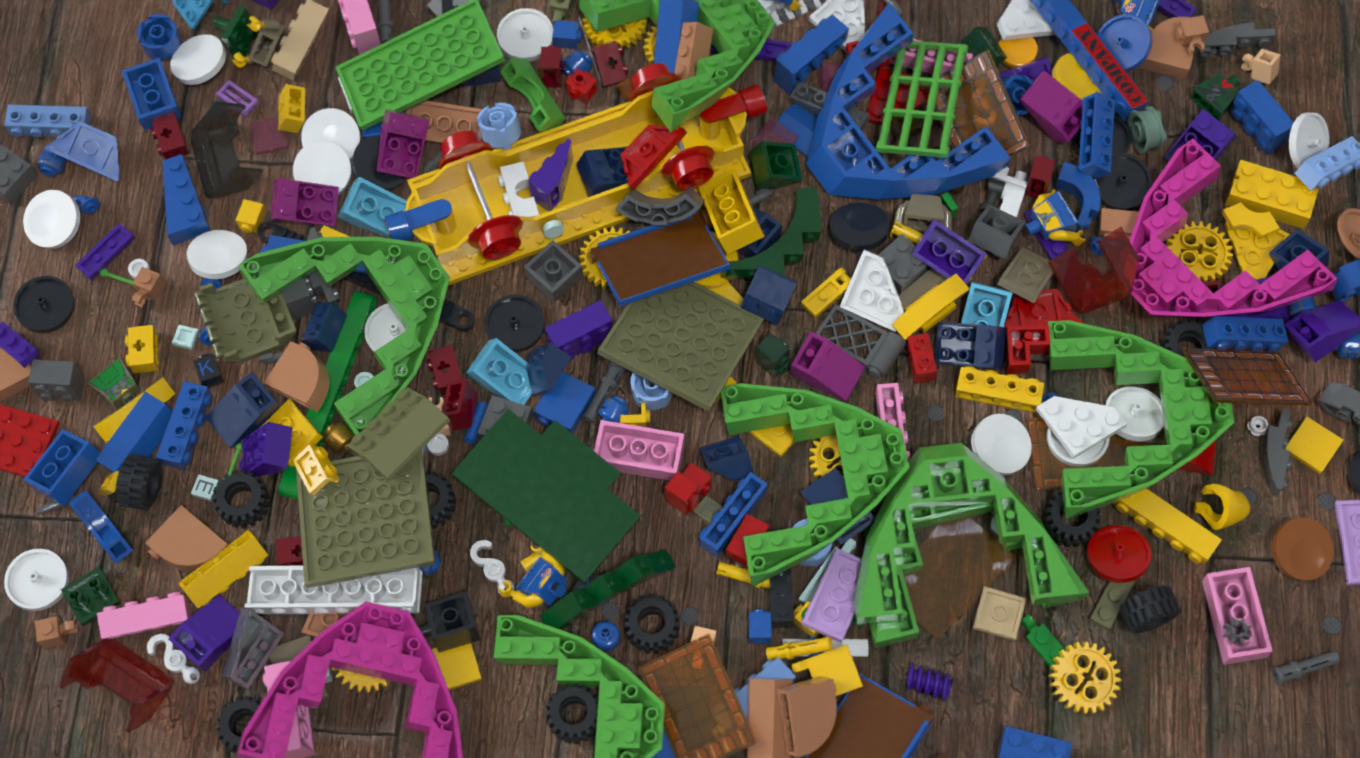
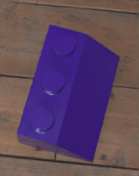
(948, 252)

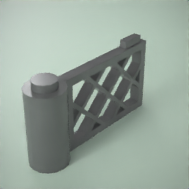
(884, 350)

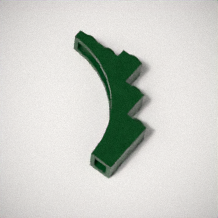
(789, 248)
(606, 587)

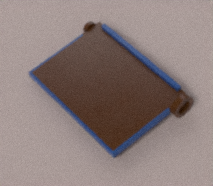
(659, 258)
(875, 725)

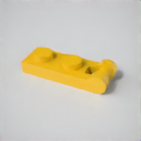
(826, 293)

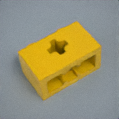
(291, 108)
(142, 348)

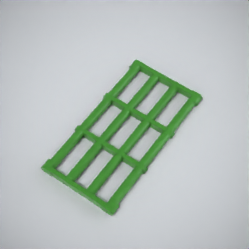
(929, 114)

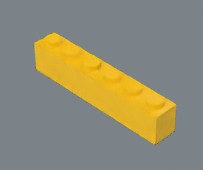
(1170, 524)

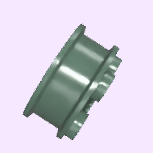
(1146, 129)

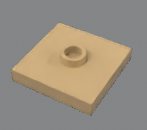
(999, 613)

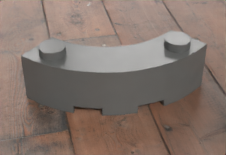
(660, 210)
(1341, 402)

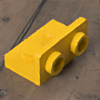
(315, 468)

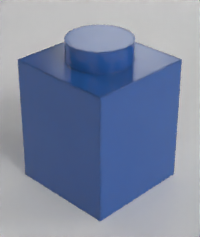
(566, 34)
(760, 626)

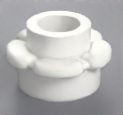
(1257, 420)

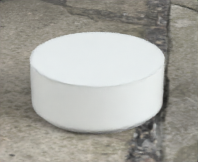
(135, 266)
(438, 444)

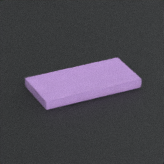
(1349, 532)
(834, 599)

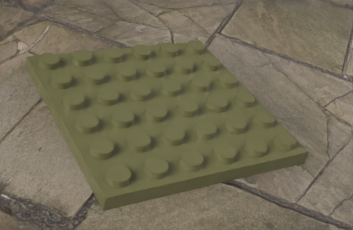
(683, 341)
(365, 523)

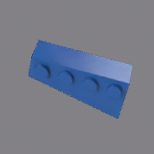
(809, 53)
(183, 207)

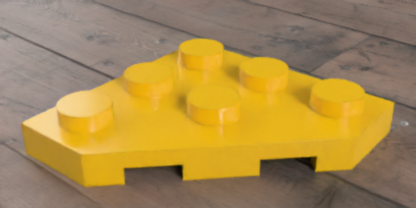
(1252, 251)

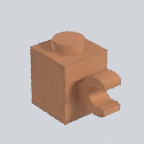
(1192, 33)
(148, 285)
(52, 631)

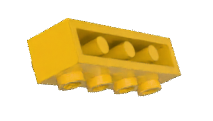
(999, 389)
(223, 569)

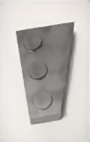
(250, 648)

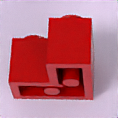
(1023, 341)
(687, 488)

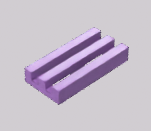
(249, 107)

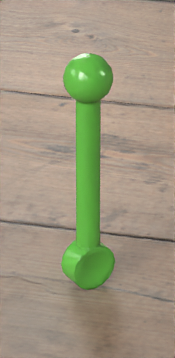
(104, 273)
(238, 449)

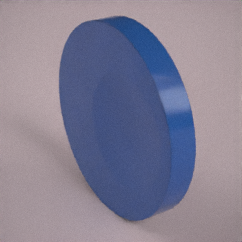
(1127, 40)

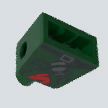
(1216, 94)

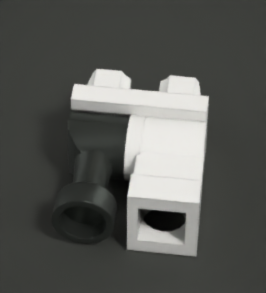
(1008, 189)

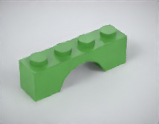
(522, 76)

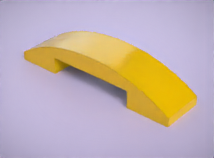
(930, 306)
(108, 426)

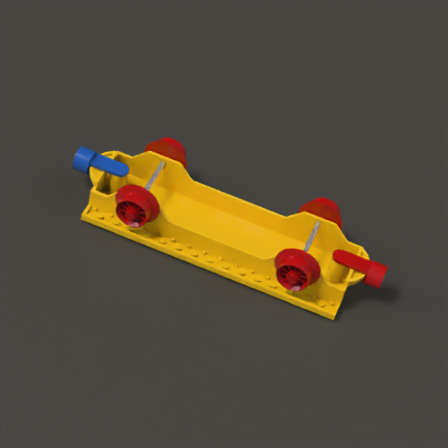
(464, 208)

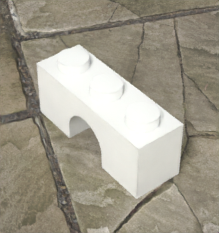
(514, 179)

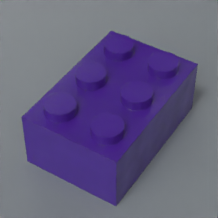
(580, 330)

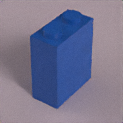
(565, 403)

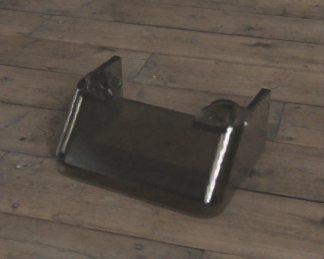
(216, 153)

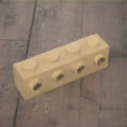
(300, 39)

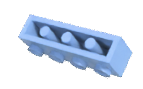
(1330, 164)

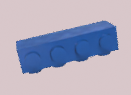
(1096, 135)
(1245, 333)
(184, 425)
(737, 505)

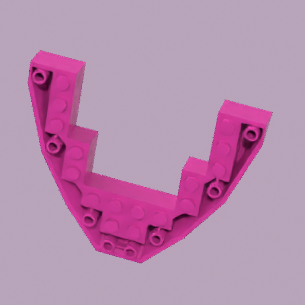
(1171, 288)
(367, 642)

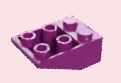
(1053, 107)
(401, 143)
(303, 203)
(826, 367)

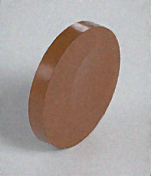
(1302, 549)

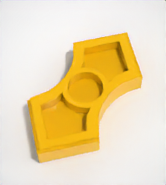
(1259, 223)

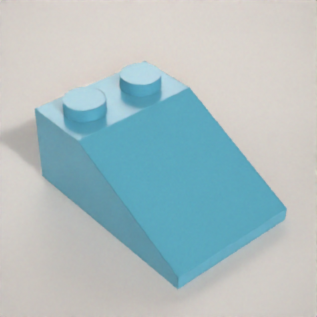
(368, 205)
(986, 305)
(501, 372)

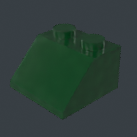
(775, 165)

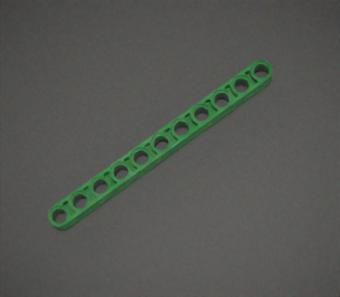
(339, 367)

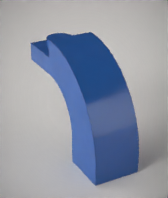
(1085, 191)
(100, 526)

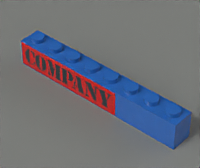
(1092, 55)

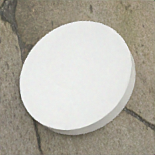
(524, 33)
(198, 59)
(332, 126)
(1307, 137)
(323, 164)
(51, 219)
(216, 254)
(382, 327)
(1141, 412)
(1002, 443)
(1085, 459)
(36, 579)

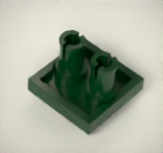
(235, 32)
(90, 595)

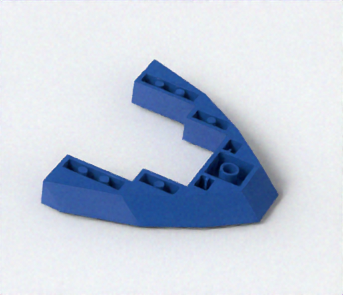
(848, 161)

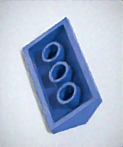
(669, 27)
(802, 124)
(137, 434)

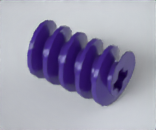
(929, 682)

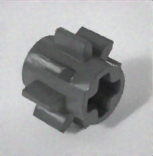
(1243, 629)

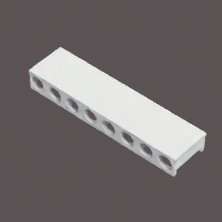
(284, 592)

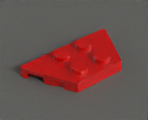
(648, 151)
(1047, 308)

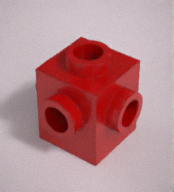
(581, 85)

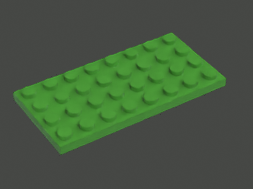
(420, 63)

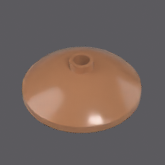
(1349, 230)

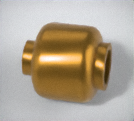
(337, 437)

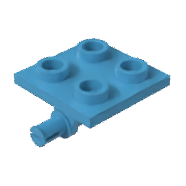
(193, 10)

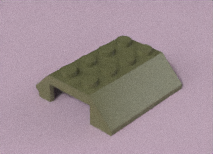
(241, 323)
(398, 432)

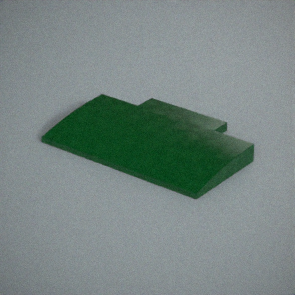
(550, 491)

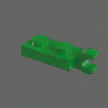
(1042, 641)

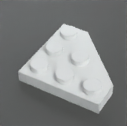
(848, 12)
(1022, 21)
(873, 292)
(1080, 423)

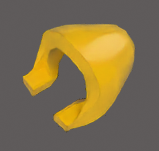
(1234, 502)

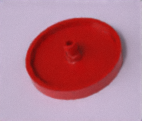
(1118, 554)

